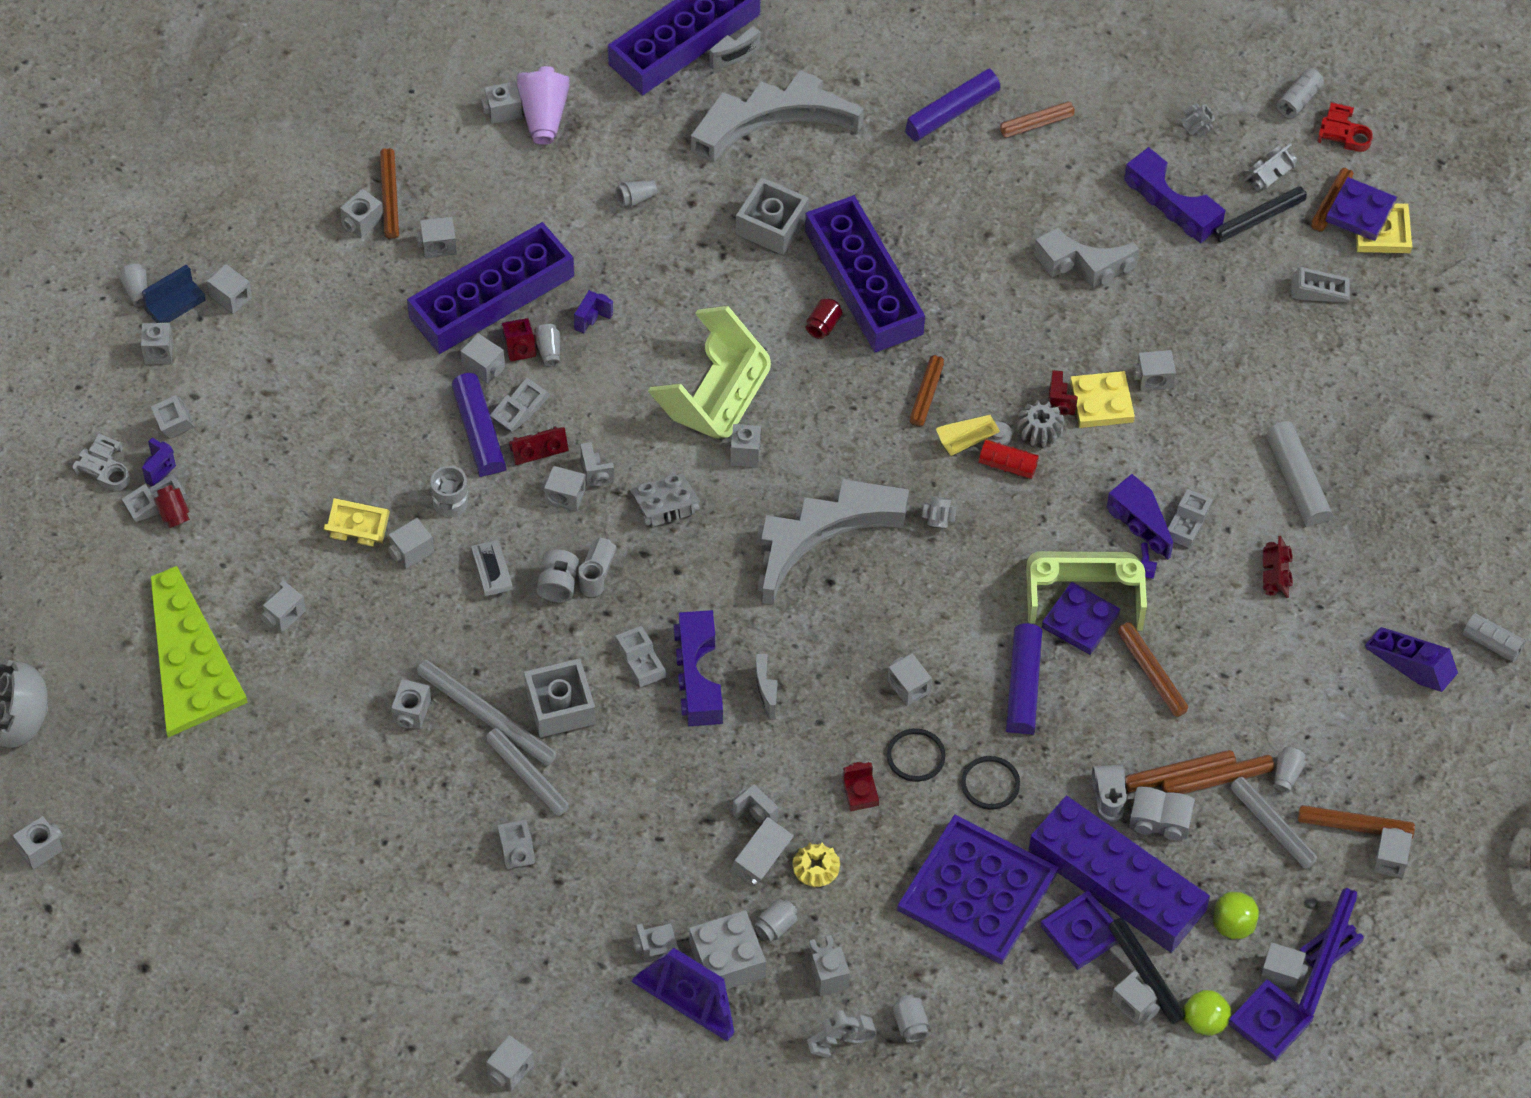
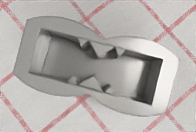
(1161, 813)

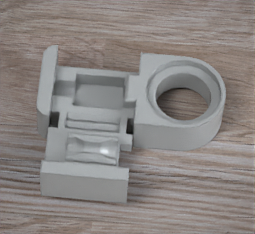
(101, 458)
(852, 1029)

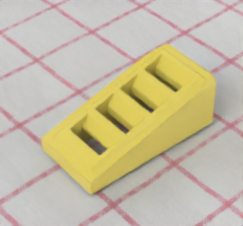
(966, 433)

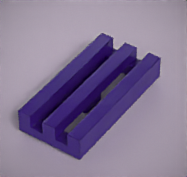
(1350, 931)

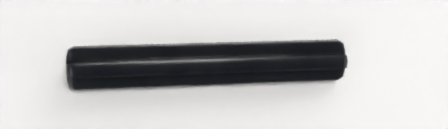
(1260, 213)
(1146, 970)

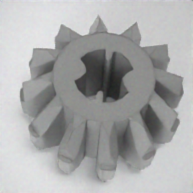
(1040, 423)

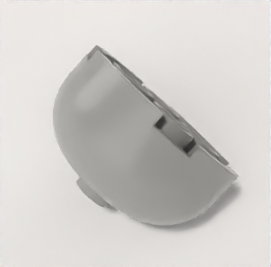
(21, 703)

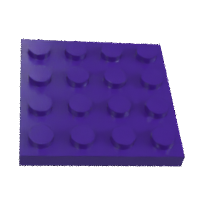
(978, 889)

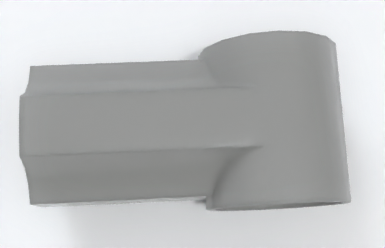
(596, 566)

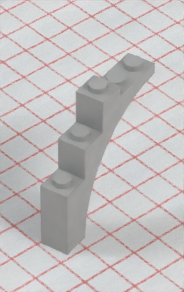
(767, 106)
(852, 508)

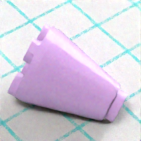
(543, 102)

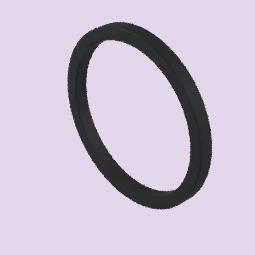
(990, 759)
(909, 777)

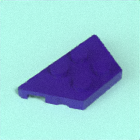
(689, 990)

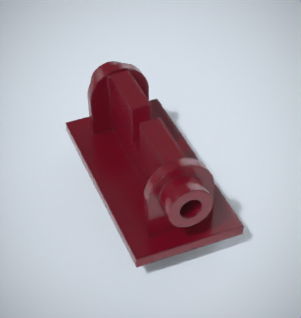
(539, 446)
(1280, 577)

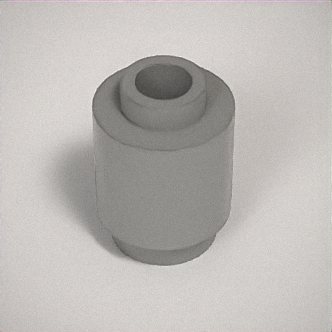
(775, 920)
(911, 1018)

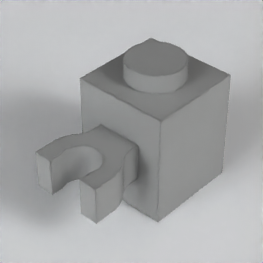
(829, 968)

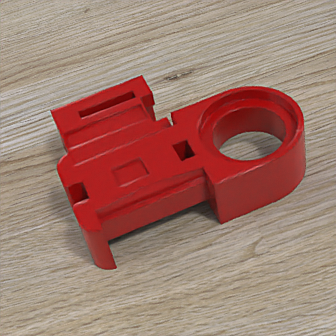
(1338, 128)

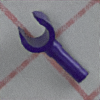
(1149, 566)

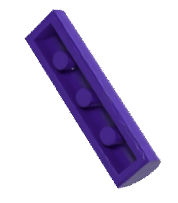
(952, 105)
(478, 424)
(1024, 679)

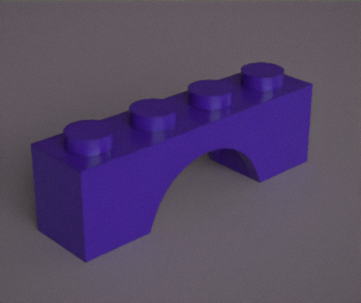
(1194, 215)
(702, 697)

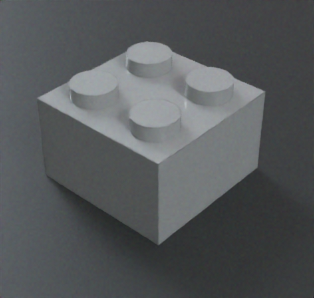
(772, 216)
(560, 697)
(729, 949)

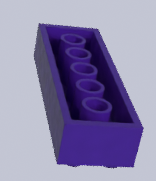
(676, 38)
(864, 273)
(490, 287)
(1119, 874)

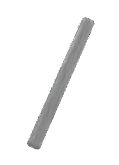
(486, 712)

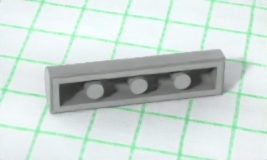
(1299, 474)

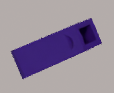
(1139, 510)
(1415, 658)

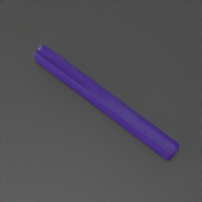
(1328, 952)

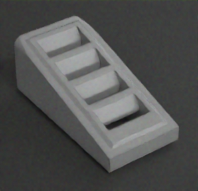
(1303, 288)

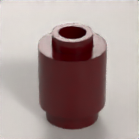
(823, 318)
(171, 506)

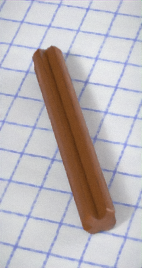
(389, 193)
(1153, 669)
(1157, 775)
(1219, 775)
(1351, 821)

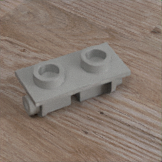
(1263, 173)

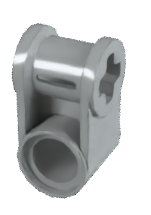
(1110, 791)

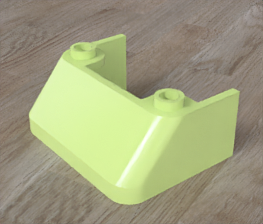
(730, 383)
(1053, 566)

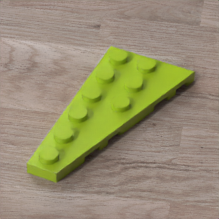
(192, 665)

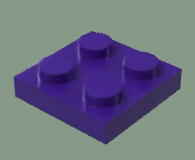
(1361, 209)
(1080, 618)
(1080, 930)
(1270, 1020)

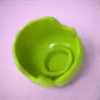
(1235, 915)
(1207, 1012)

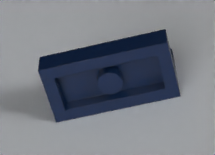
(172, 296)

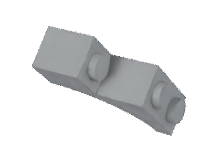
(1096, 265)

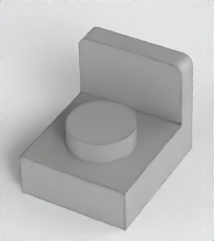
(595, 472)
(757, 803)
(516, 844)
(654, 941)

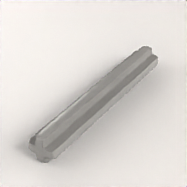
(527, 772)
(1273, 822)

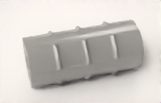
(1300, 93)
(1494, 637)

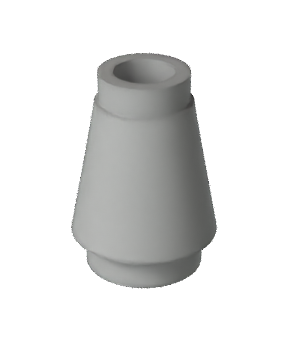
(635, 192)
(134, 281)
(548, 343)
(1288, 768)

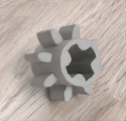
(1198, 119)
(939, 511)

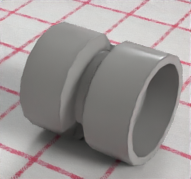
(449, 491)
(557, 576)

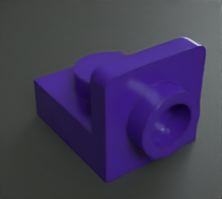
(590, 308)
(160, 463)

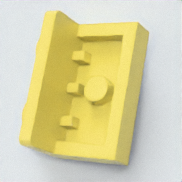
(357, 521)

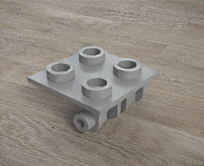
(665, 496)

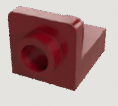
(519, 339)
(1058, 395)
(860, 786)

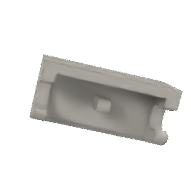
(761, 852)

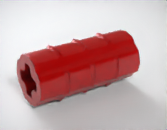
(1008, 459)

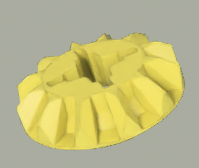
(816, 876)

